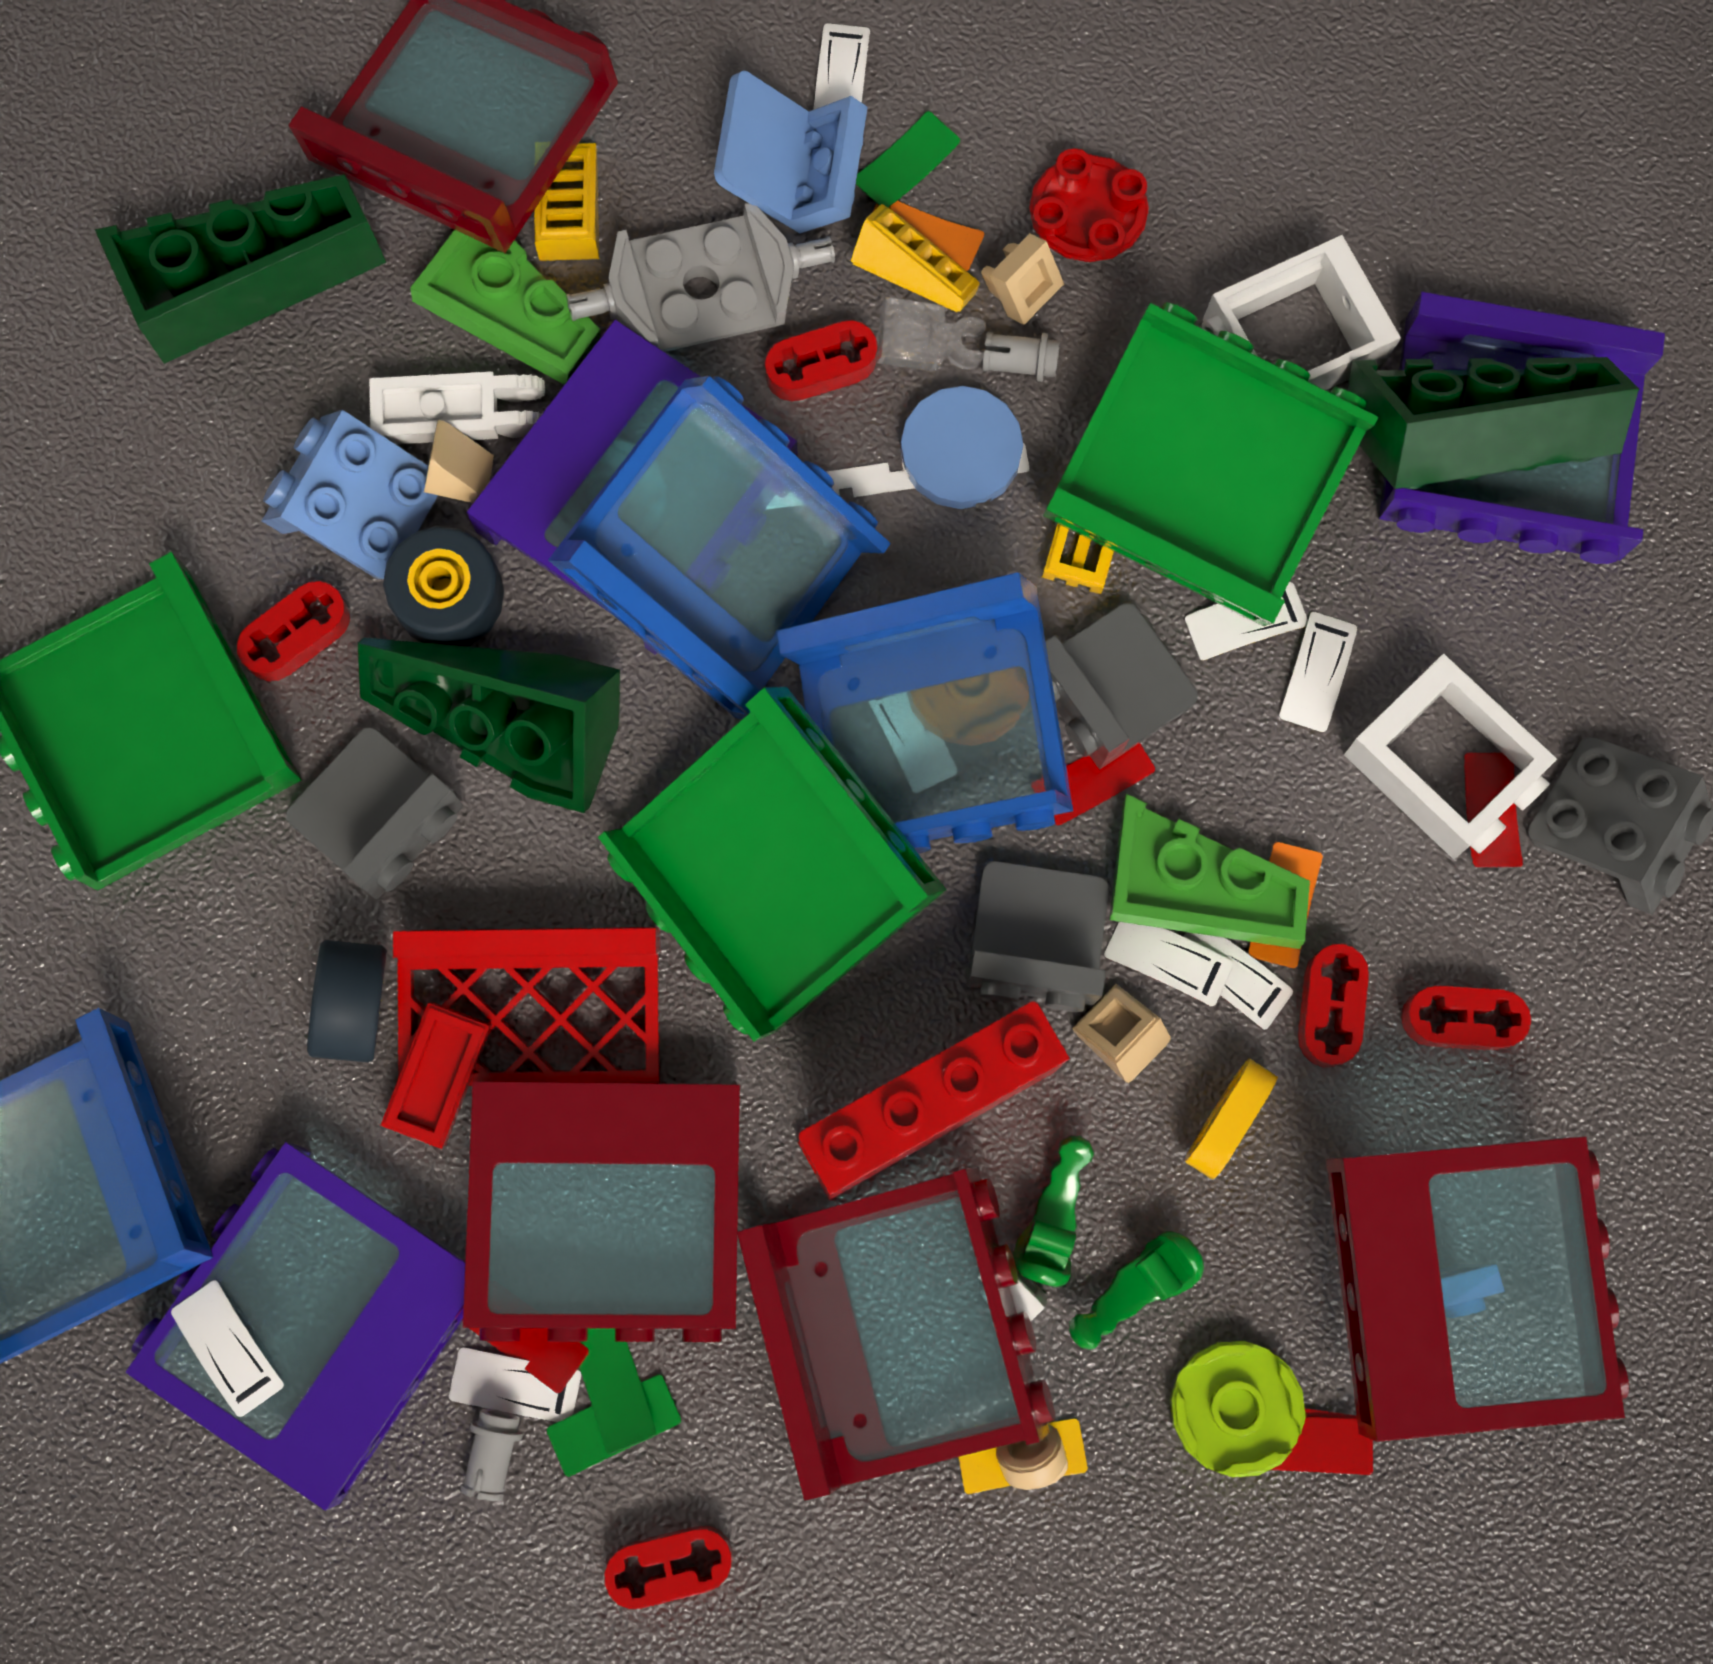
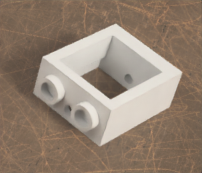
(1343, 289)
(1419, 800)

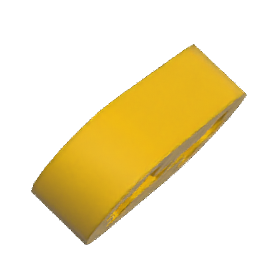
(1231, 1119)

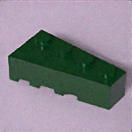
(238, 262)
(1491, 416)

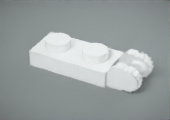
(409, 406)

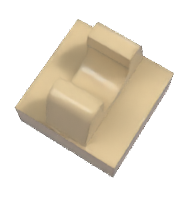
(1024, 278)

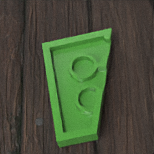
(505, 305)
(1195, 885)

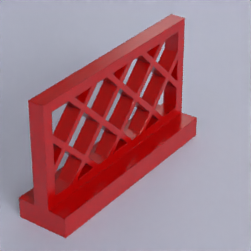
(537, 949)

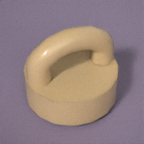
(1033, 1464)

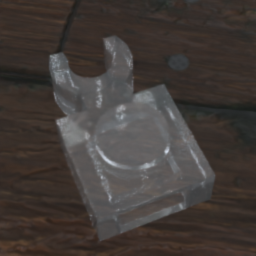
(917, 338)

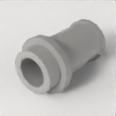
(1021, 355)
(490, 1454)

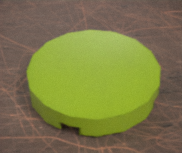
(1237, 1408)

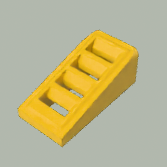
(571, 241)
(908, 259)

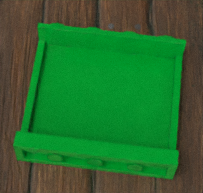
(1209, 463)
(136, 729)
(771, 865)

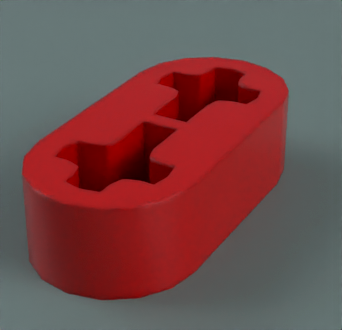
(819, 354)
(286, 619)
(1467, 1003)
(1349, 1006)
(671, 1584)

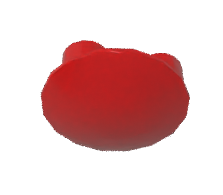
(1089, 206)

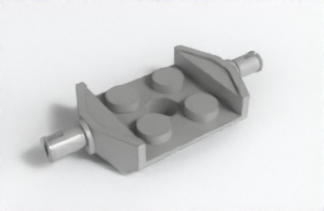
(738, 254)

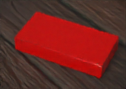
(436, 1075)

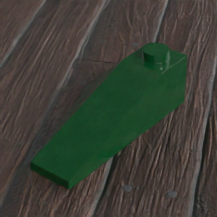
(519, 711)

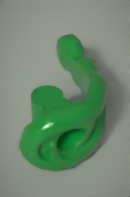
(1048, 1240)
(1161, 1271)

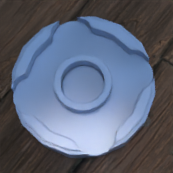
(961, 447)

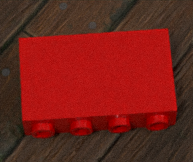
(932, 1099)

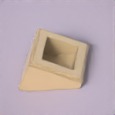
(457, 465)
(1123, 1033)

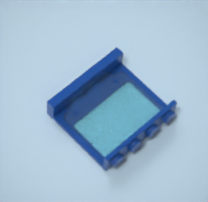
(716, 541)
(942, 708)
(87, 1188)

